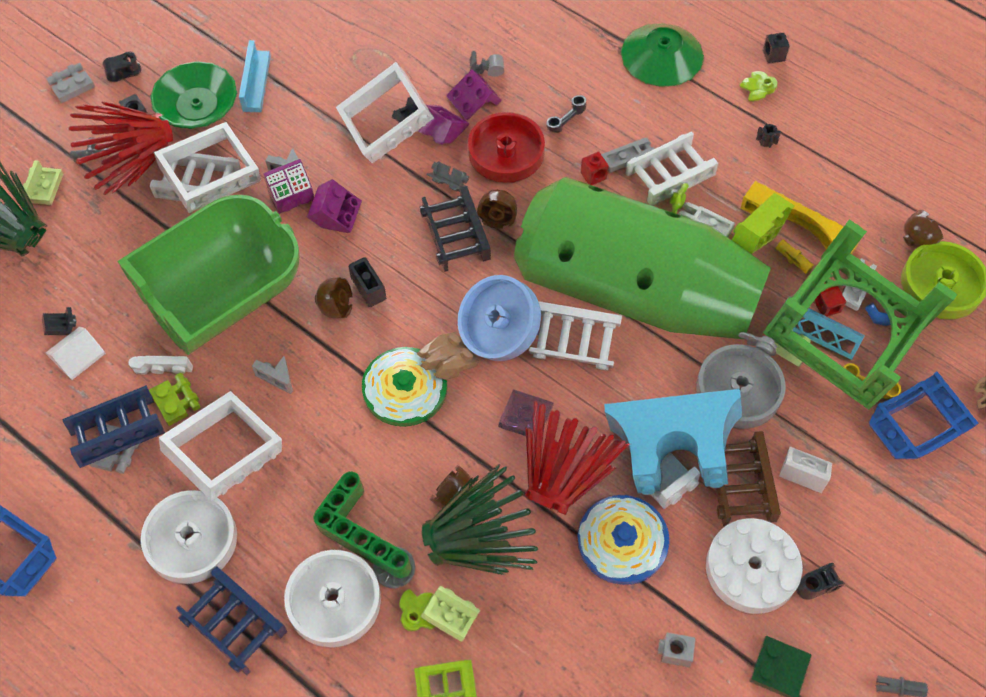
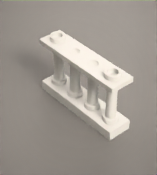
(163, 189)
(663, 191)
(588, 318)

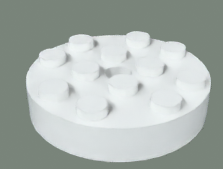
(175, 518)
(749, 588)
(326, 621)

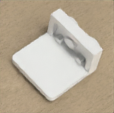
(675, 481)

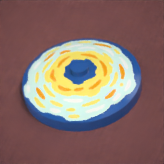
(623, 539)

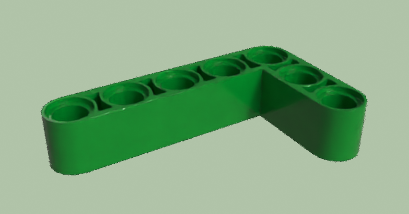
(356, 533)

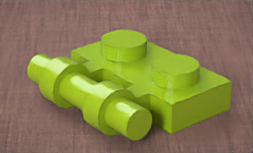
(168, 401)

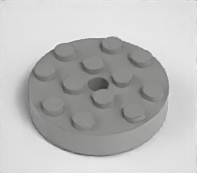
(755, 371)

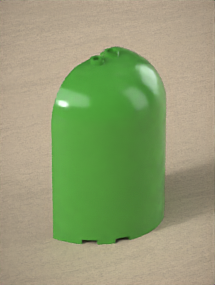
(213, 268)

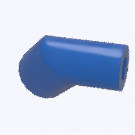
(877, 317)

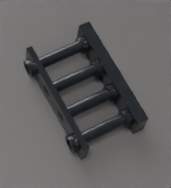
(469, 216)

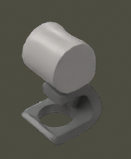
(493, 65)

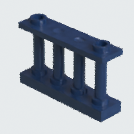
(119, 439)
(253, 612)

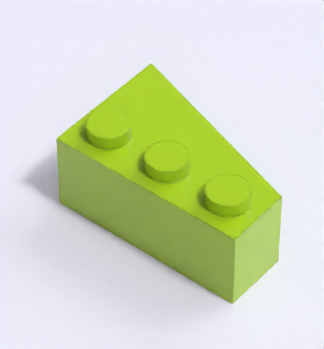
(763, 224)

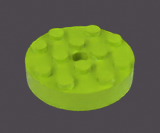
(951, 266)

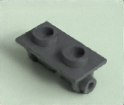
(441, 175)

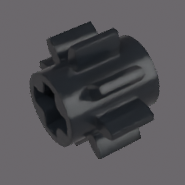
(768, 135)

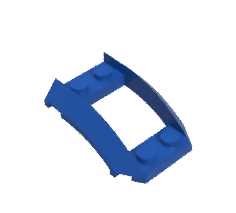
(942, 398)
(35, 564)

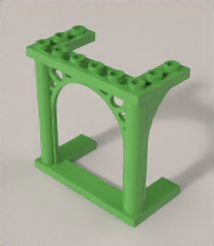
(918, 317)

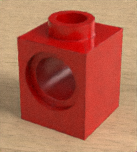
(594, 168)
(830, 301)

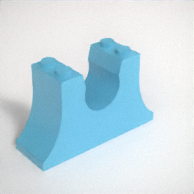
(676, 423)

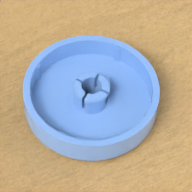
(507, 336)

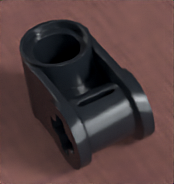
(119, 67)
(823, 580)

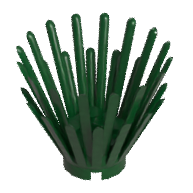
(17, 225)
(461, 542)

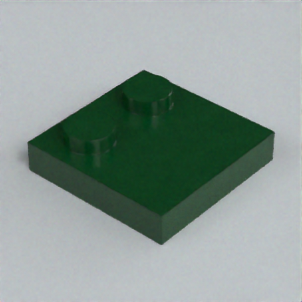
(780, 667)

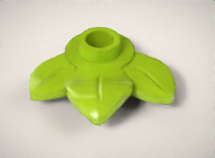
(759, 85)
(678, 198)
(414, 606)

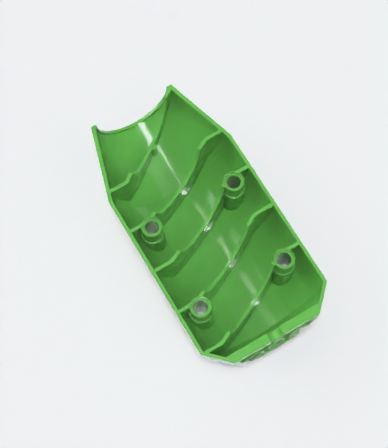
(638, 261)

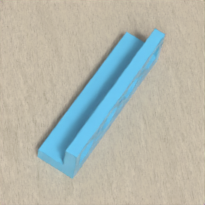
(254, 79)
(835, 327)

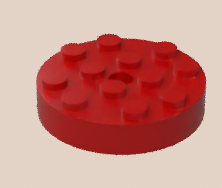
(523, 146)

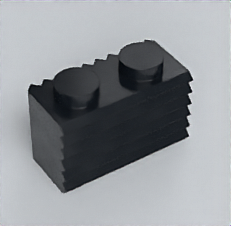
(367, 282)

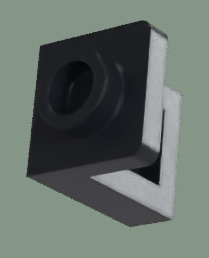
(402, 113)
(58, 322)

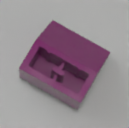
(334, 207)

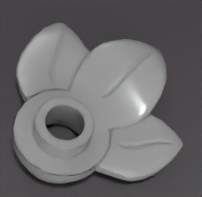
(765, 343)

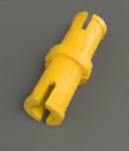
(794, 256)

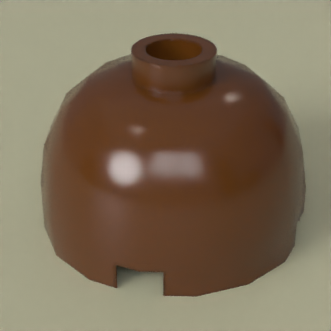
(497, 209)
(921, 231)
(334, 297)
(450, 486)

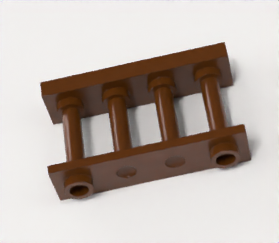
(765, 485)

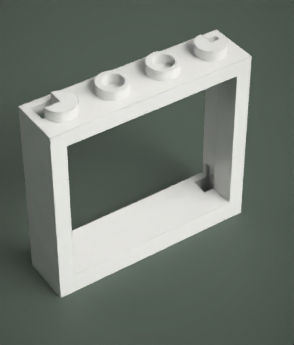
(369, 94)
(217, 189)
(204, 419)

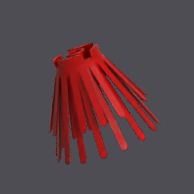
(136, 133)
(564, 472)

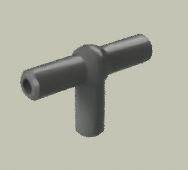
(82, 153)

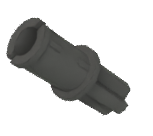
(901, 687)

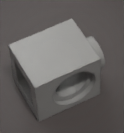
(686, 645)

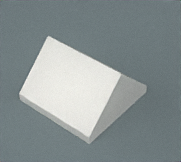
(75, 352)
(806, 470)

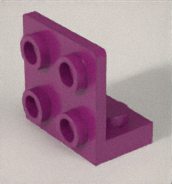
(472, 94)

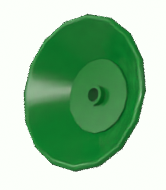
(662, 55)
(193, 94)

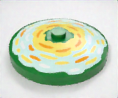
(402, 390)

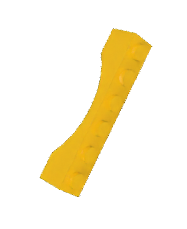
(818, 225)

